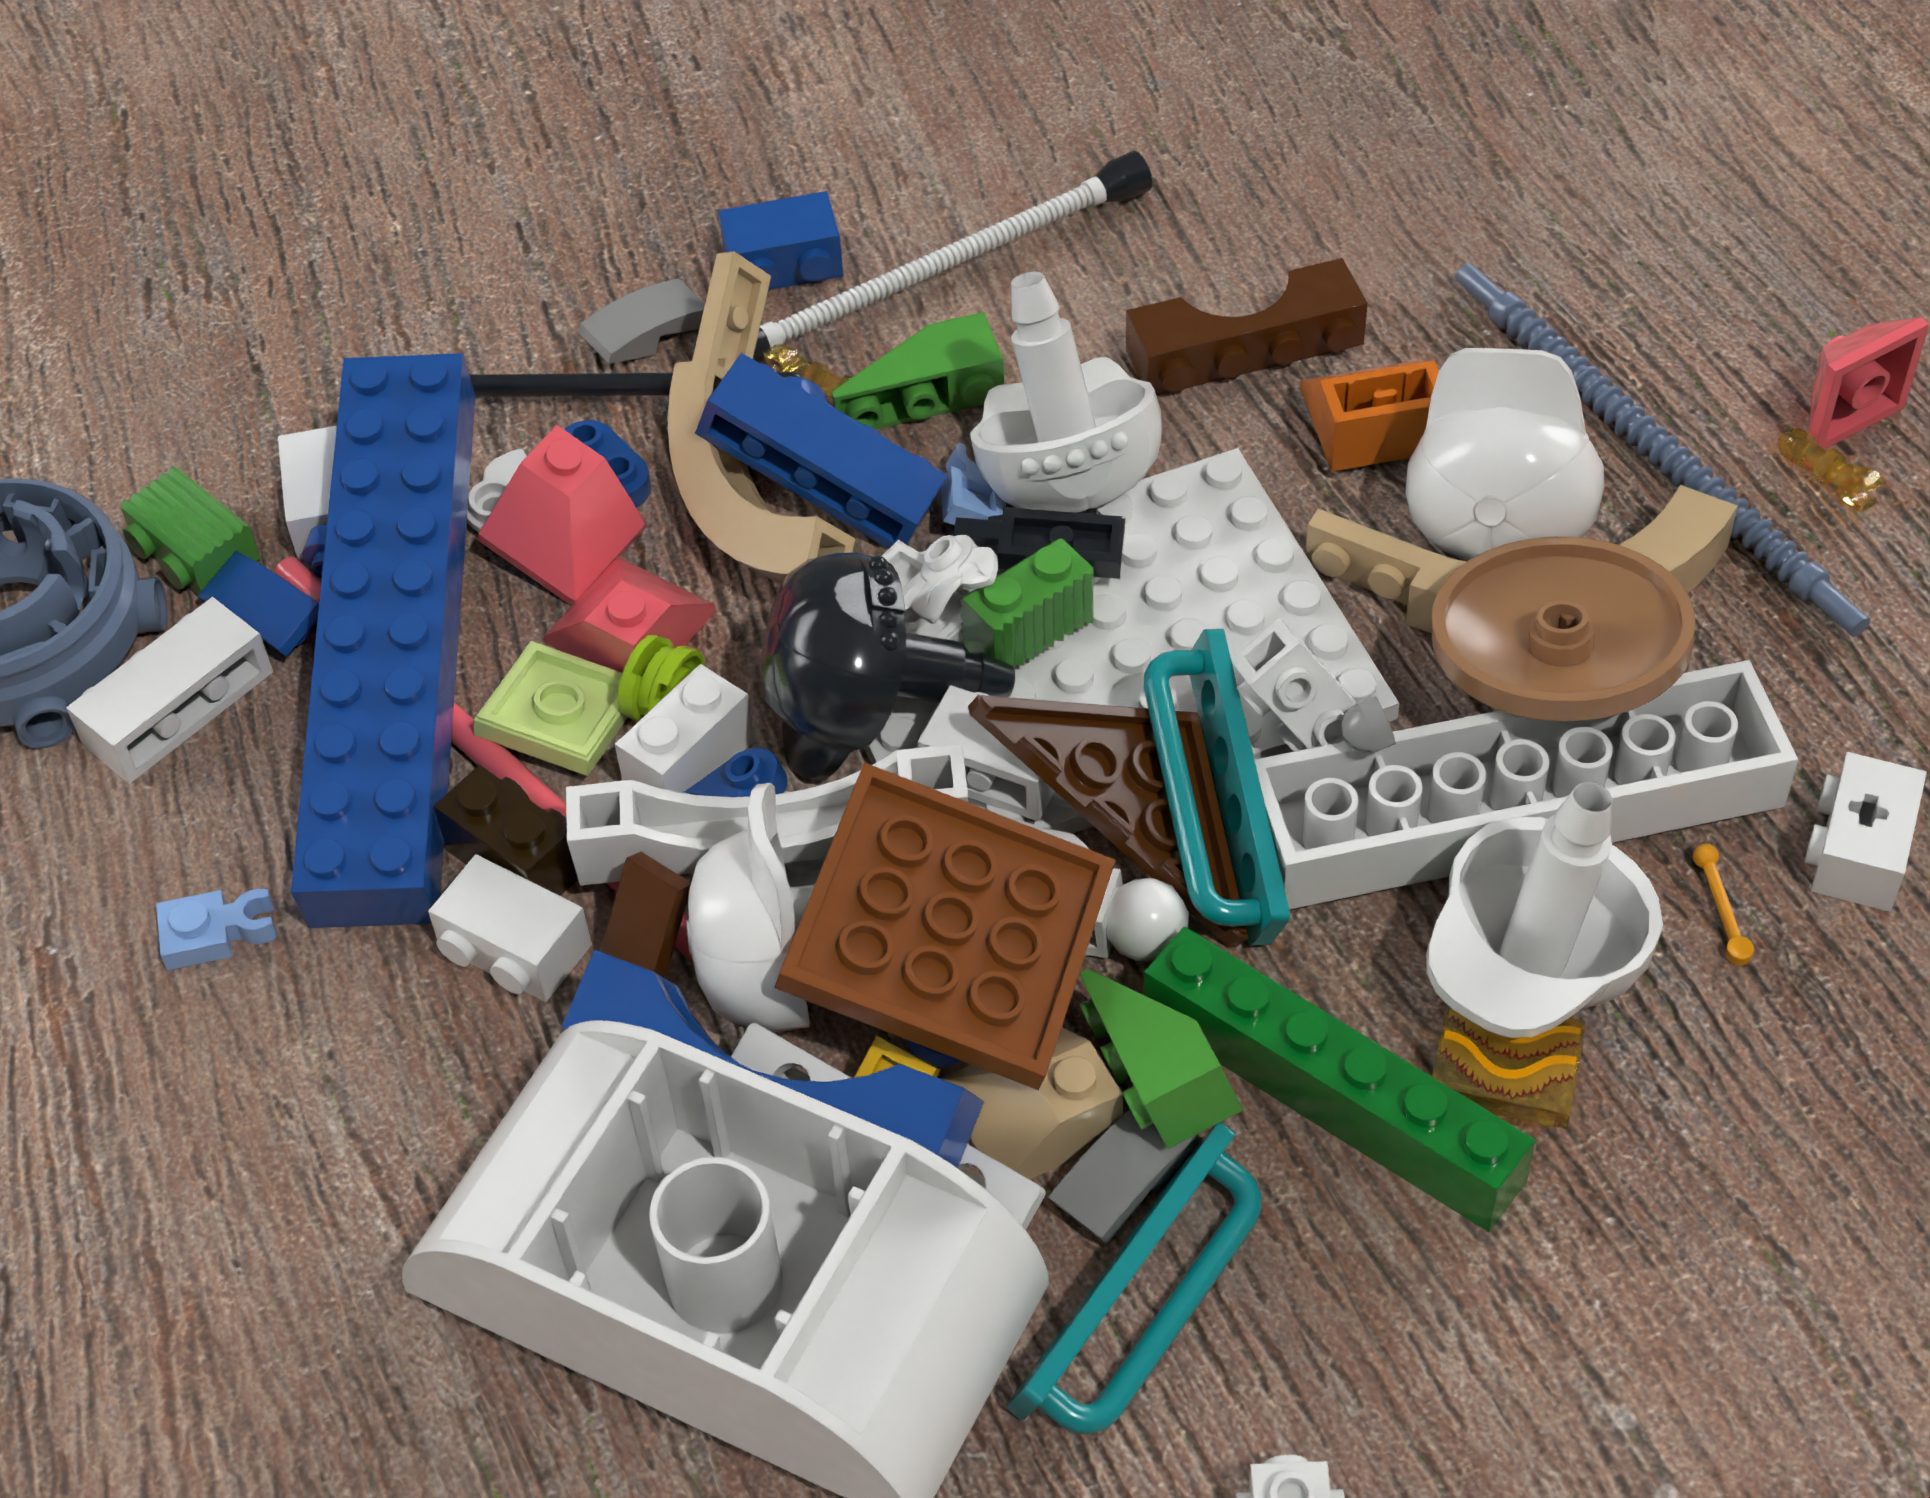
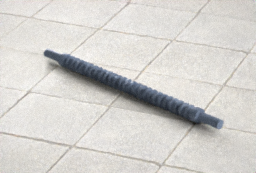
(1805, 578)

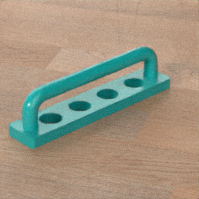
(1237, 786)
(1040, 1385)

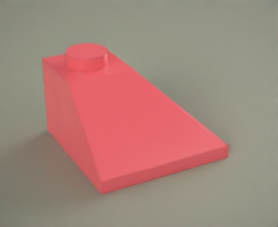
(1864, 378)
(562, 516)
(622, 611)

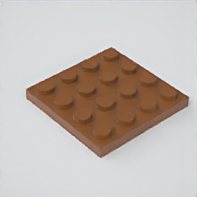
(948, 926)

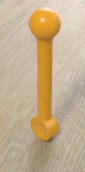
(1739, 948)

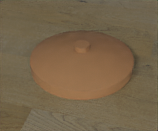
(1563, 628)

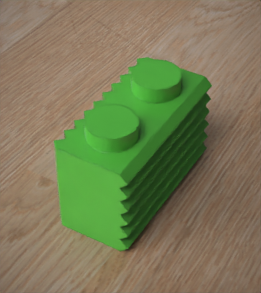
(184, 530)
(1030, 605)

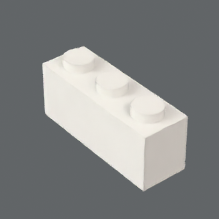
(170, 689)

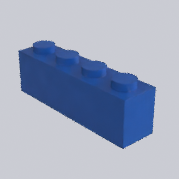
(820, 452)

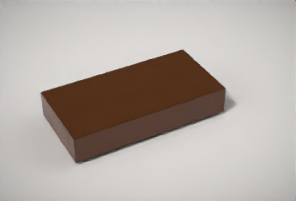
(646, 914)

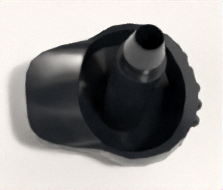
(843, 656)

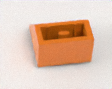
(1371, 412)

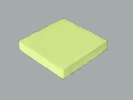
(554, 709)

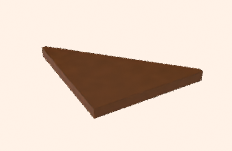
(1111, 774)

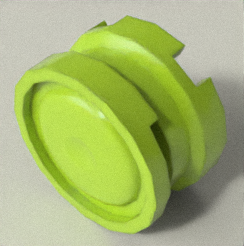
(653, 673)

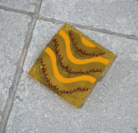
(1512, 1076)

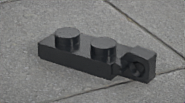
(1025, 531)

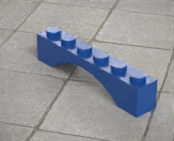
(896, 1099)

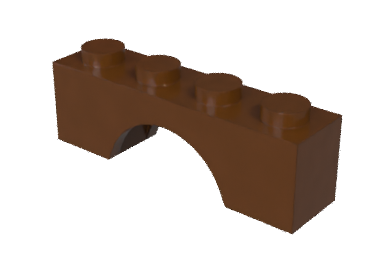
(1186, 347)

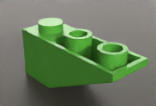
(927, 375)
(1164, 1055)

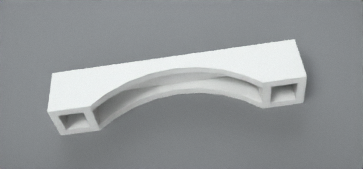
(679, 828)

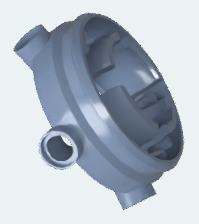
(44, 644)

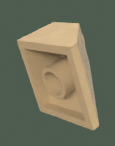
(1049, 1125)

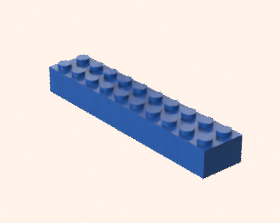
(386, 644)

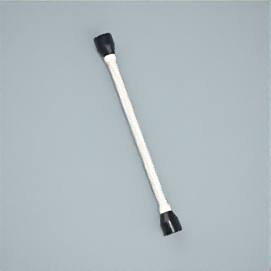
(1115, 182)

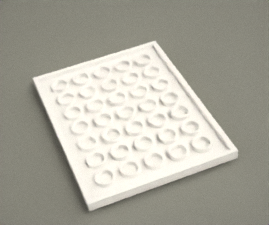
(1194, 558)

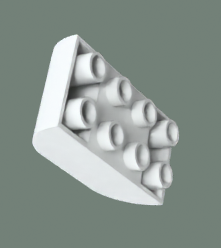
(738, 1260)

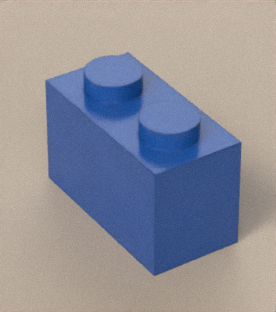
(786, 238)

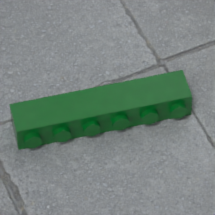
(1344, 1080)

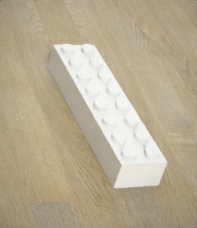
(1403, 813)

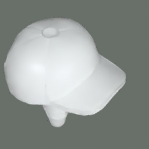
(1071, 428)
(1503, 454)
(1543, 919)
(746, 922)

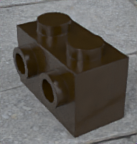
(506, 828)

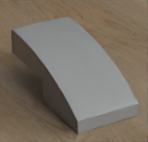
(636, 321)
(1118, 1175)

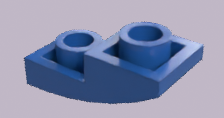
(264, 602)

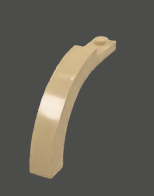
(709, 479)
(1682, 538)

